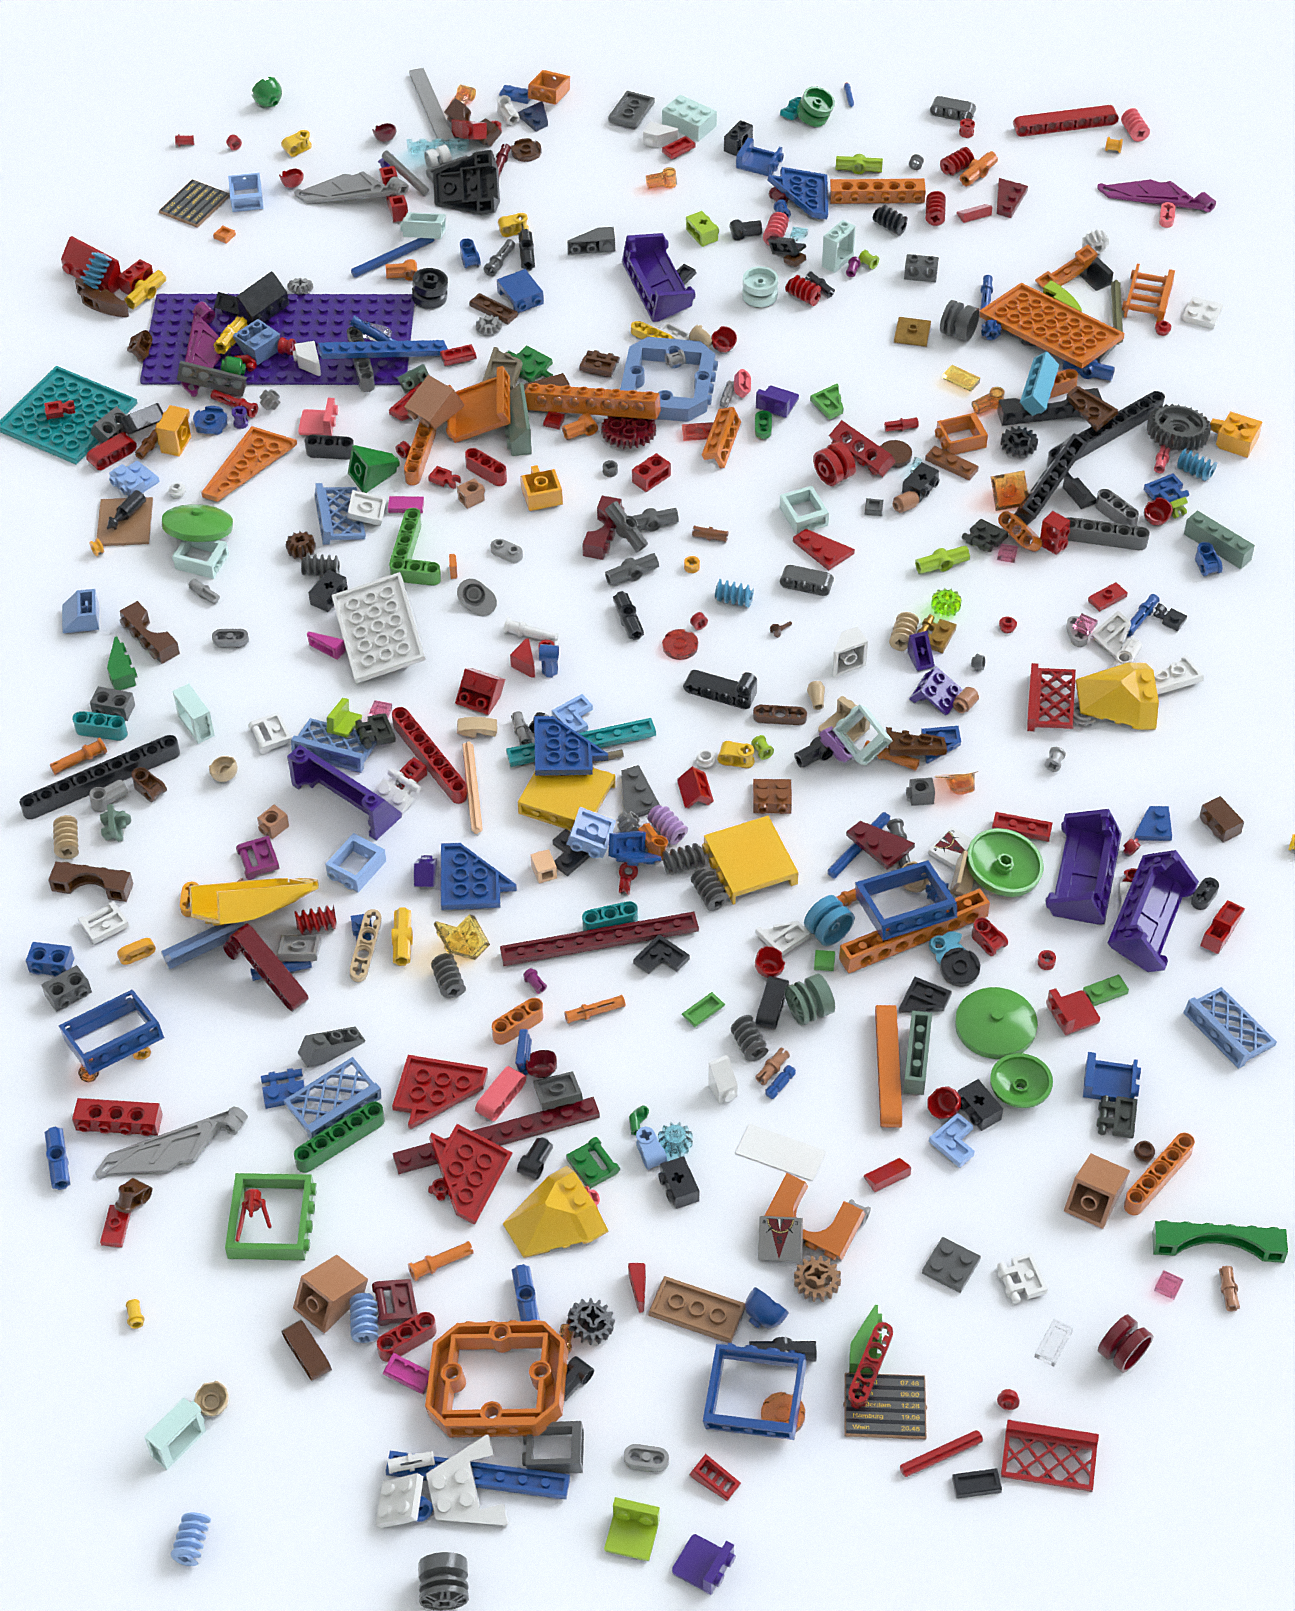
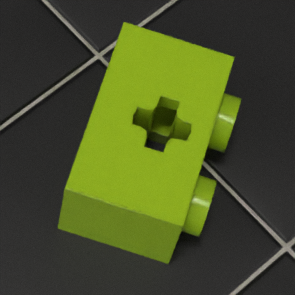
(702, 228)

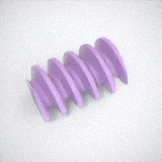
(667, 824)

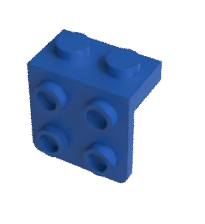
(630, 848)

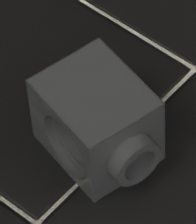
(921, 791)

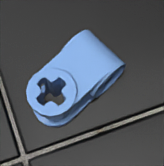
(650, 1148)

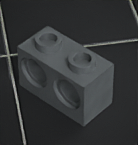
(921, 268)
(108, 424)
(112, 702)
(66, 988)

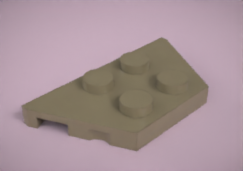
(511, 364)

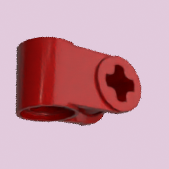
(990, 938)

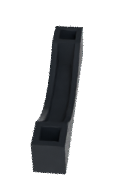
(1012, 412)

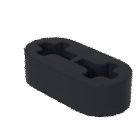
(1208, 895)

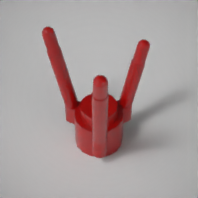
(252, 1203)

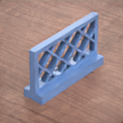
(325, 514)
(331, 753)
(199, 944)
(1219, 1033)
(344, 1108)

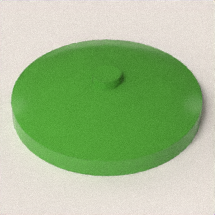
(197, 523)
(1004, 862)
(996, 1022)

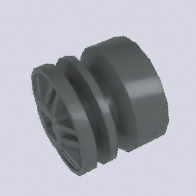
(959, 320)
(443, 1581)

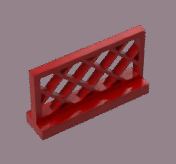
(1035, 694)
(1057, 1437)

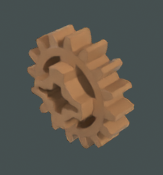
(816, 1287)

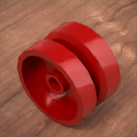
(834, 463)

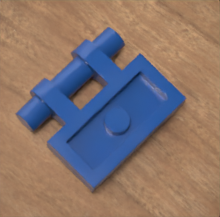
(1166, 485)
(276, 1093)

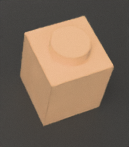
(543, 866)

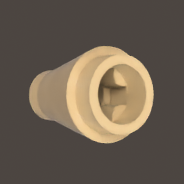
(816, 693)

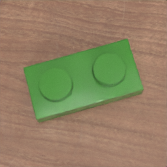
(1106, 990)

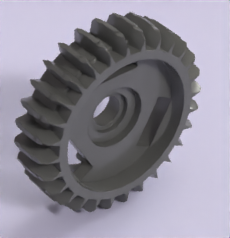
(1192, 425)

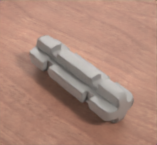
(727, 394)

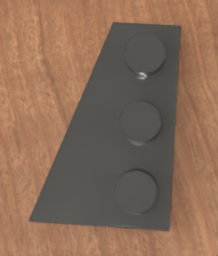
(637, 792)

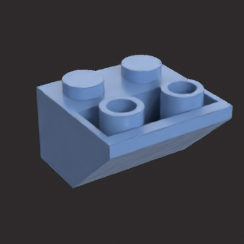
(258, 341)
(81, 612)

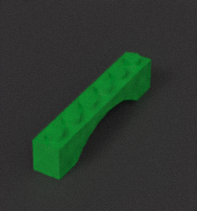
(1264, 1243)

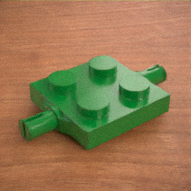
(534, 364)

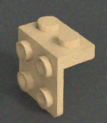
(843, 709)

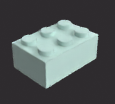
(689, 117)

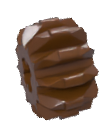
(300, 544)

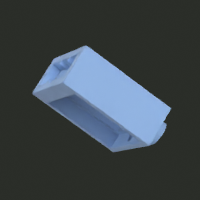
(245, 201)
(364, 848)

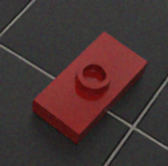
(678, 147)
(458, 355)
(1107, 596)
(115, 1228)

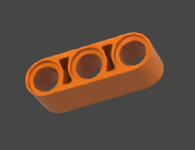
(1064, 382)
(1026, 533)
(525, 1017)

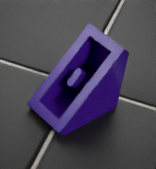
(920, 651)

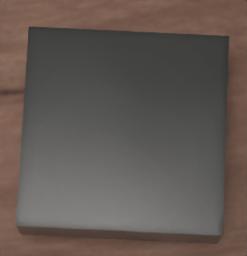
(873, 507)

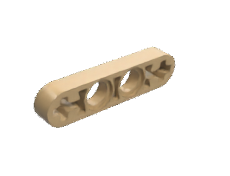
(368, 946)

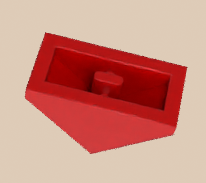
(522, 659)

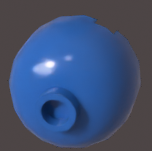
(764, 1310)

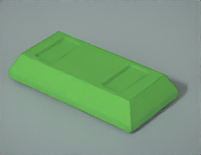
(703, 1009)

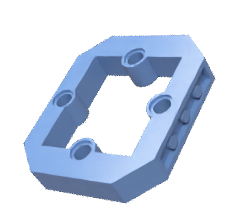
(696, 353)

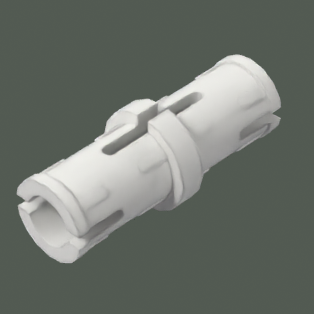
(425, 1458)

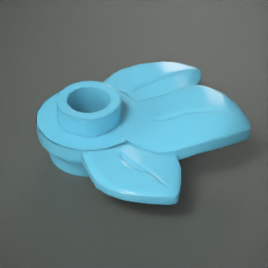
(948, 941)

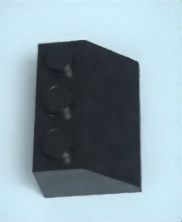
(262, 299)

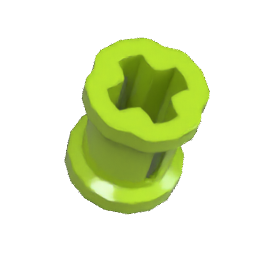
(869, 259)
(762, 747)

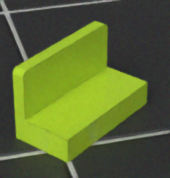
(341, 720)

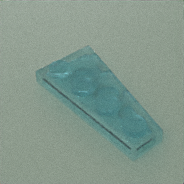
(423, 144)

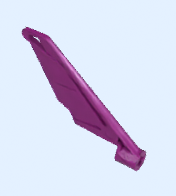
(1157, 193)
(201, 341)

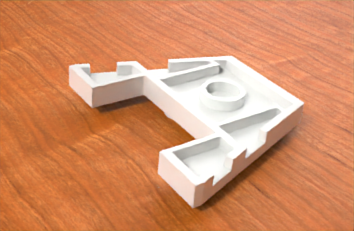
(455, 1491)

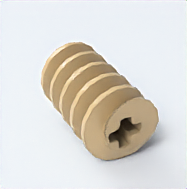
(905, 625)
(65, 837)

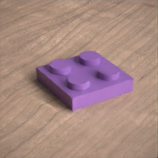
(831, 740)

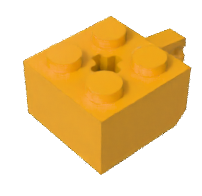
(173, 430)
(1237, 433)
(541, 489)

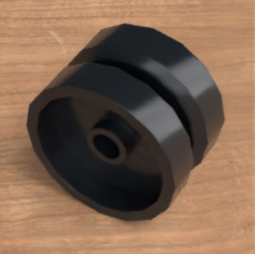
(429, 288)

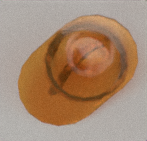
(960, 783)

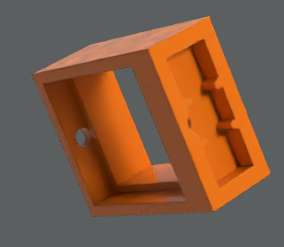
(553, 89)
(961, 423)

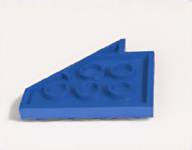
(805, 189)
(562, 749)
(470, 880)

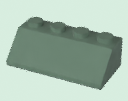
(519, 428)

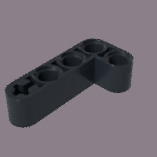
(721, 689)

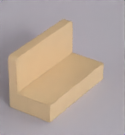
(962, 879)

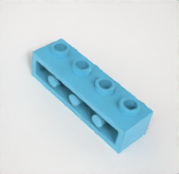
(1039, 383)

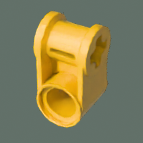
(296, 143)
(512, 225)
(735, 753)

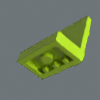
(632, 1529)

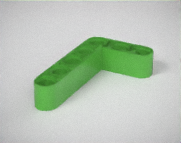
(401, 559)

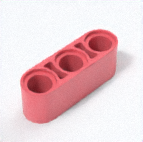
(500, 1093)

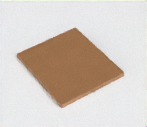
(128, 532)

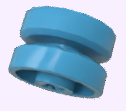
(829, 920)

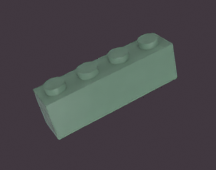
(1224, 541)
(917, 1052)

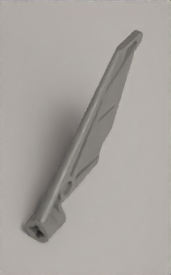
(352, 187)
(173, 1147)

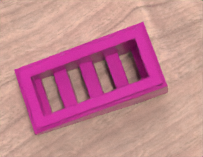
(329, 645)

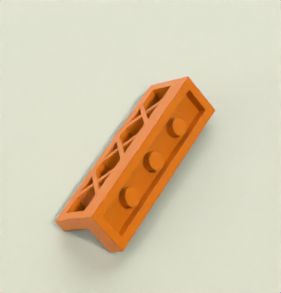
(722, 436)

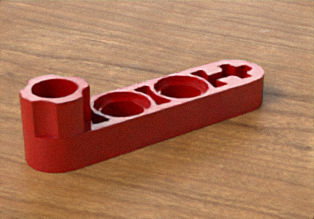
(873, 1364)

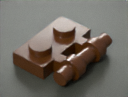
(599, 363)

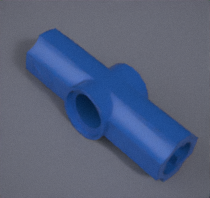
(1092, 370)
(58, 1167)
(524, 1287)

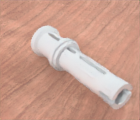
(523, 629)

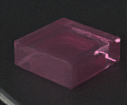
(1007, 553)
(1085, 624)
(380, 707)
(1169, 1284)

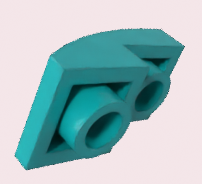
(790, 111)

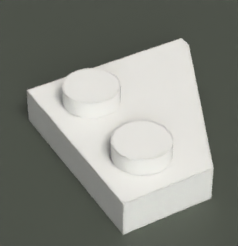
(1112, 633)

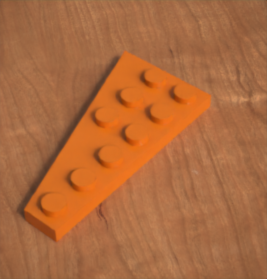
(248, 458)

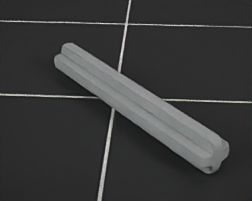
(406, 173)

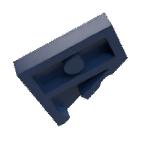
(534, 116)

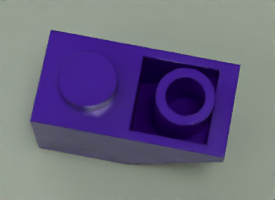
(425, 871)

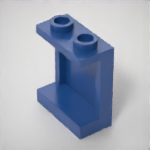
(757, 159)
(521, 290)
(1110, 1079)

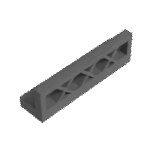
(212, 378)

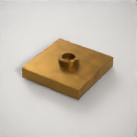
(912, 331)

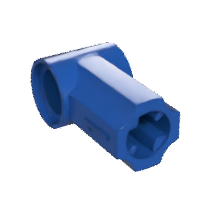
(549, 659)

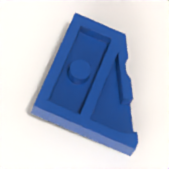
(951, 736)
(1155, 825)

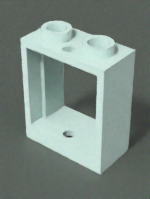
(423, 225)
(833, 257)
(817, 519)
(199, 567)
(193, 713)
(874, 747)
(175, 1433)

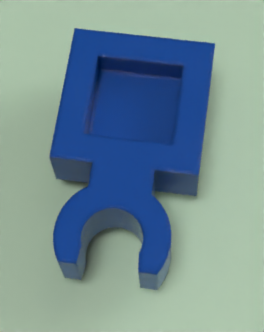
(356, 921)

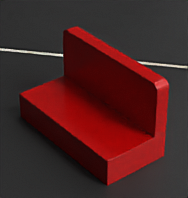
(694, 787)

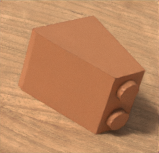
(433, 403)
(1096, 1190)
(326, 1292)

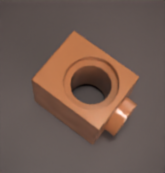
(471, 493)
(273, 821)

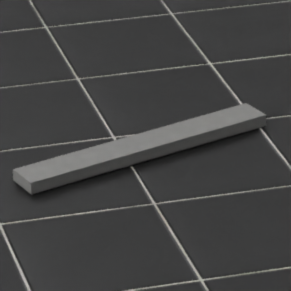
(430, 104)

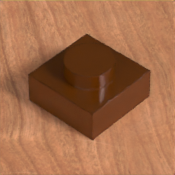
(796, 260)

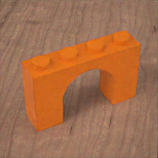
(832, 1240)

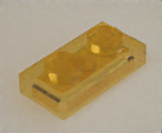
(961, 378)

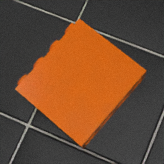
(484, 408)

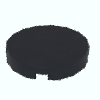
(960, 967)

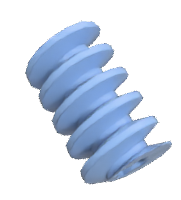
(363, 1318)
(189, 1538)

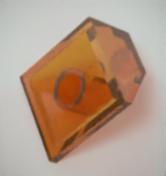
(1009, 489)

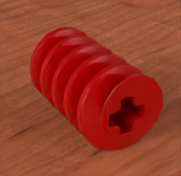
(956, 161)
(935, 208)
(804, 290)
(316, 919)

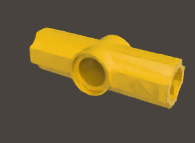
(145, 289)
(226, 338)
(402, 936)

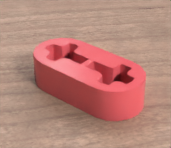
(1170, 215)
(742, 383)

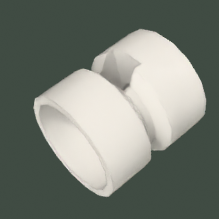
(437, 157)

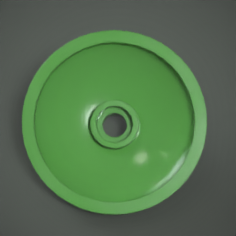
(1024, 1072)

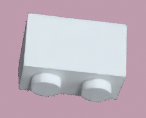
(849, 651)

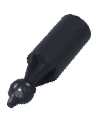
(127, 508)

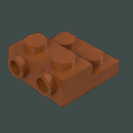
(772, 796)

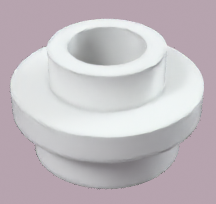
(177, 490)
(705, 758)

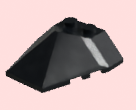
(469, 184)

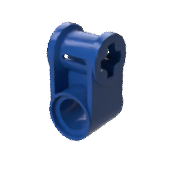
(469, 253)
(1207, 559)

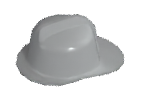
(476, 597)

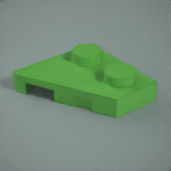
(828, 401)

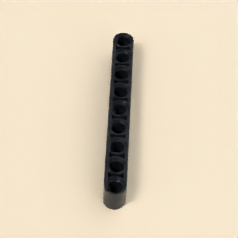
(1123, 422)
(101, 775)

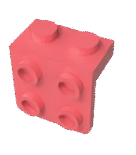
(319, 421)

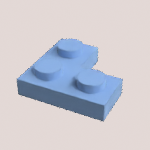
(571, 713)
(949, 1140)

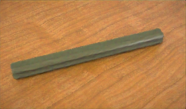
(1116, 306)

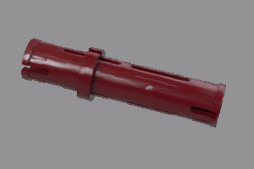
(502, 157)

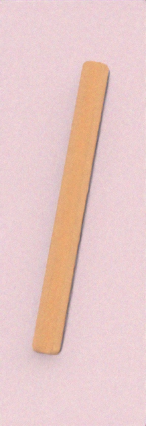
(472, 787)

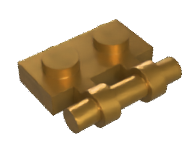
(941, 632)

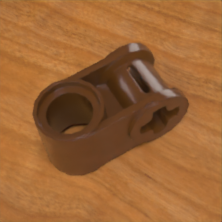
(140, 345)
(147, 784)
(132, 1195)

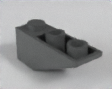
(593, 241)
(326, 1046)

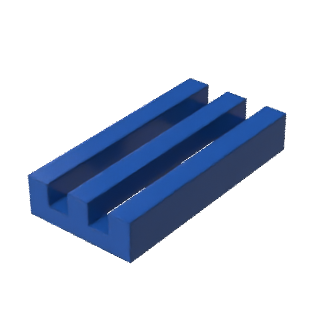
(523, 1050)

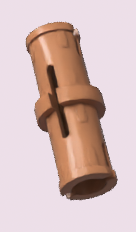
(772, 1066)
(1229, 1288)

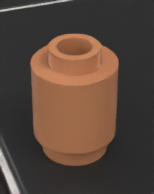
(905, 501)
(965, 700)

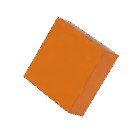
(224, 234)
(453, 566)

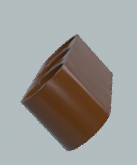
(306, 1350)

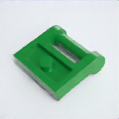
(587, 1167)

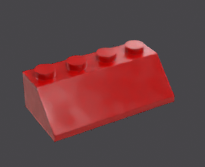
(75, 260)

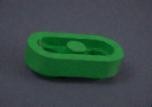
(763, 424)

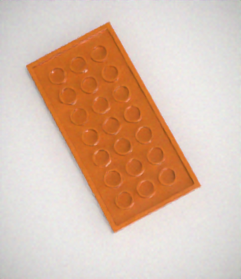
(1052, 325)

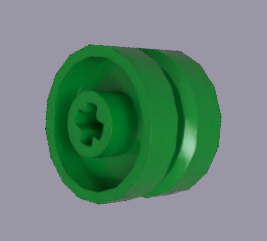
(815, 106)

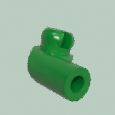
(637, 1118)

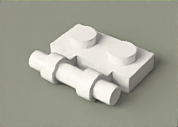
(395, 796)
(1028, 1274)

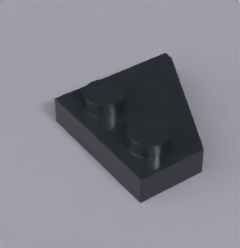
(925, 997)

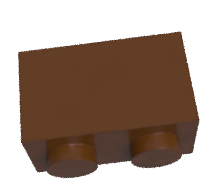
(1221, 819)

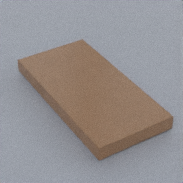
(697, 1309)

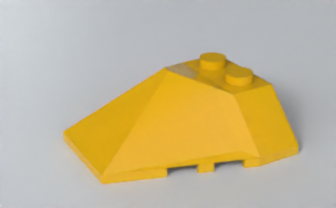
(1121, 695)
(555, 1216)

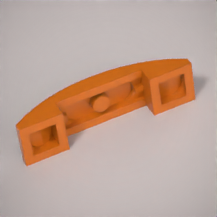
(1070, 270)

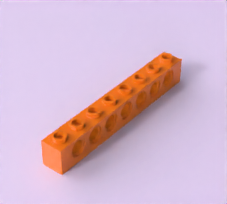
(598, 405)
(872, 949)

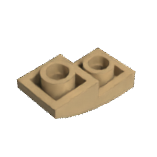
(472, 725)

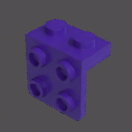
(776, 400)
(704, 1563)

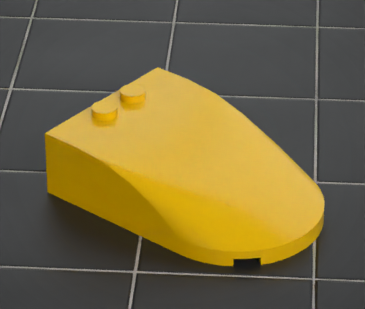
(246, 900)

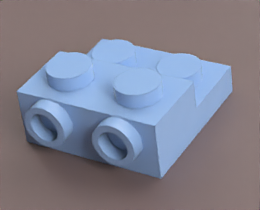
(133, 478)
(591, 833)

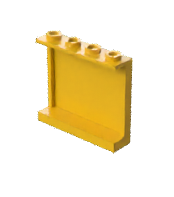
(559, 797)
(749, 857)

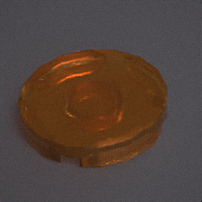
(778, 1408)

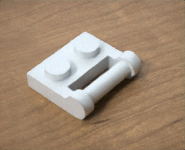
(276, 730)
(106, 925)

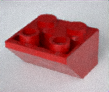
(479, 690)

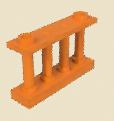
(1161, 301)

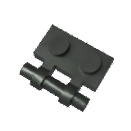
(988, 534)
(381, 730)
(1124, 1116)

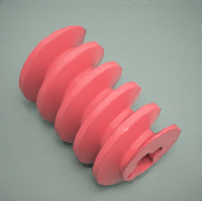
(1135, 125)
(776, 226)

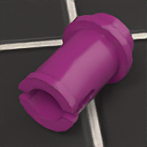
(854, 264)
(534, 980)

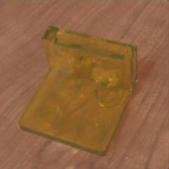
(465, 939)

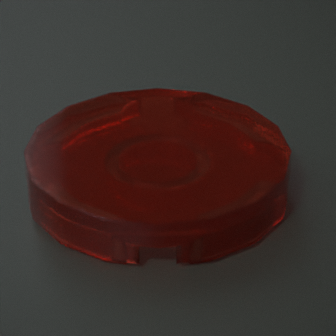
(680, 644)

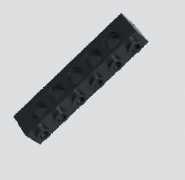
(1050, 478)

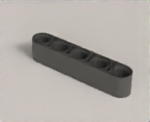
(362, 365)
(1108, 534)

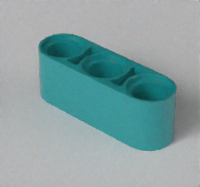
(100, 725)
(610, 915)

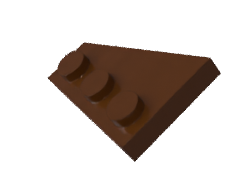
(1091, 408)
(915, 745)

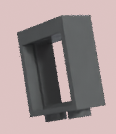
(557, 1465)

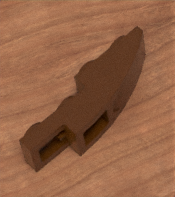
(101, 301)

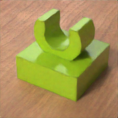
(1178, 505)

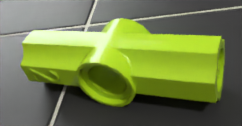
(859, 163)
(942, 559)

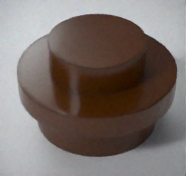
(1144, 1151)

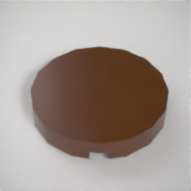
(526, 150)
(900, 451)

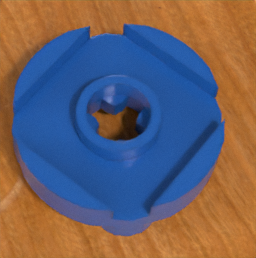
(204, 425)

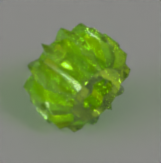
(946, 602)

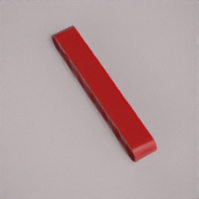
(1065, 120)
(430, 755)

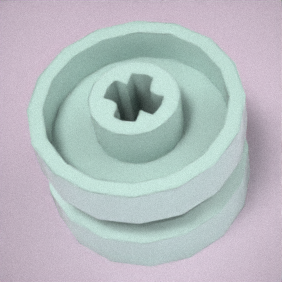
(760, 286)

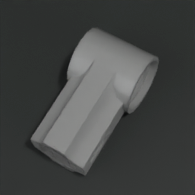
(102, 797)

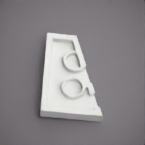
(1178, 675)

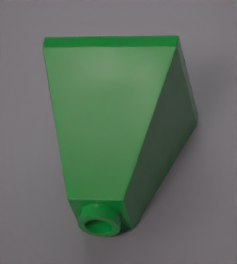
(371, 467)

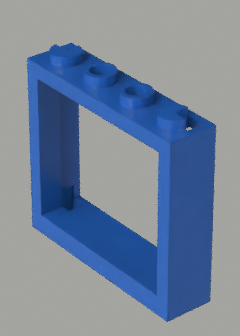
(913, 919)
(119, 1047)
(748, 1425)

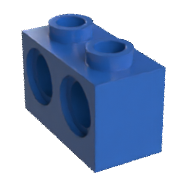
(49, 958)

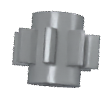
(270, 399)
(628, 822)

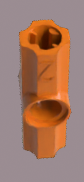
(978, 168)

